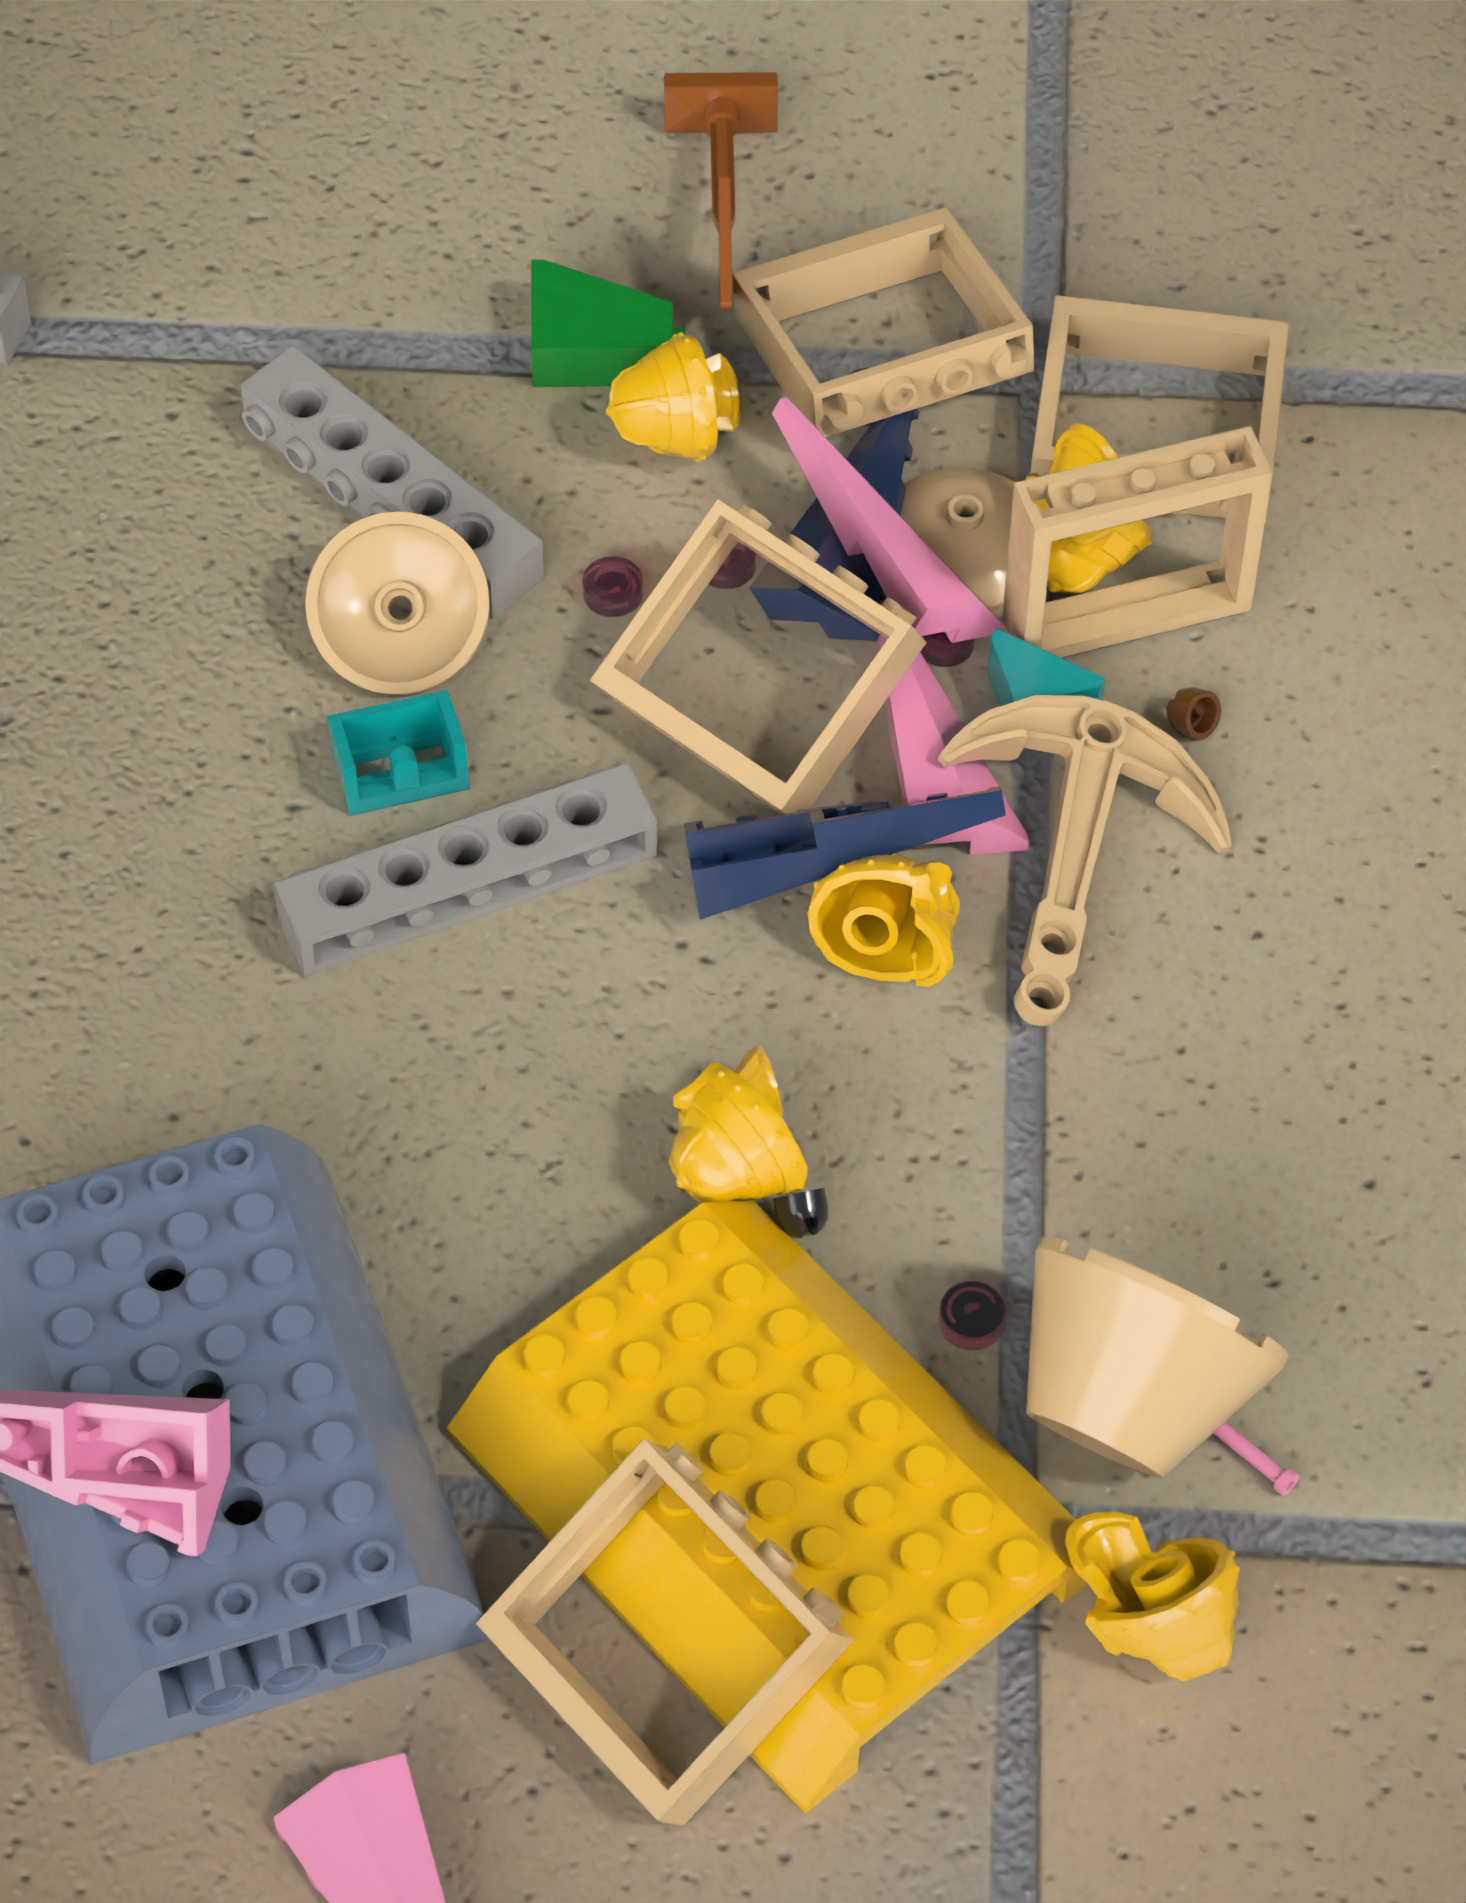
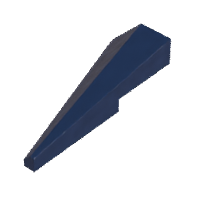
(880, 460)
(784, 851)

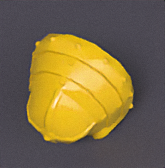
(676, 400)
(1085, 559)
(887, 918)
(735, 1135)
(1157, 1603)

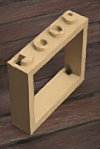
(867, 265)
(1164, 338)
(1123, 493)
(674, 598)
(514, 1615)

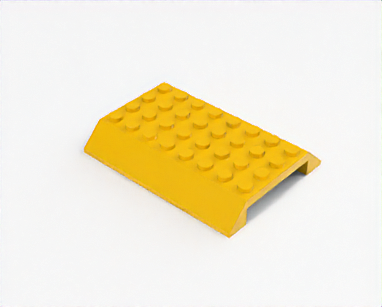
(826, 1442)

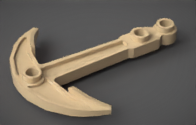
(1090, 776)

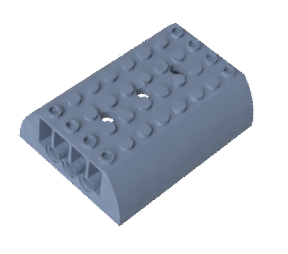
(272, 1305)

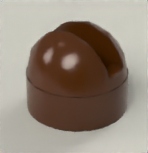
(1199, 704)

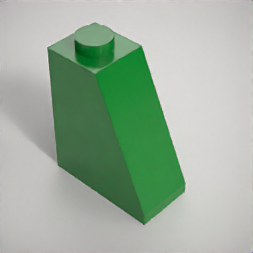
(590, 327)

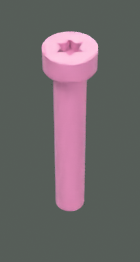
(1283, 1479)

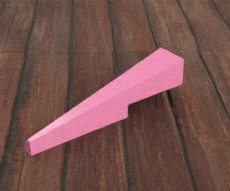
(869, 525)
(919, 730)
(130, 1455)
(363, 1836)

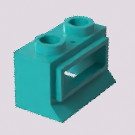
(396, 732)

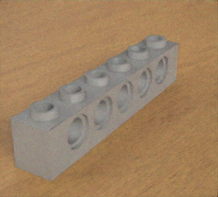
(382, 469)
(446, 894)

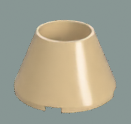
(1135, 1360)

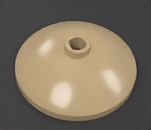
(972, 545)
(391, 560)

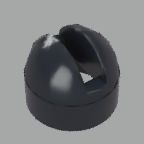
(802, 1208)

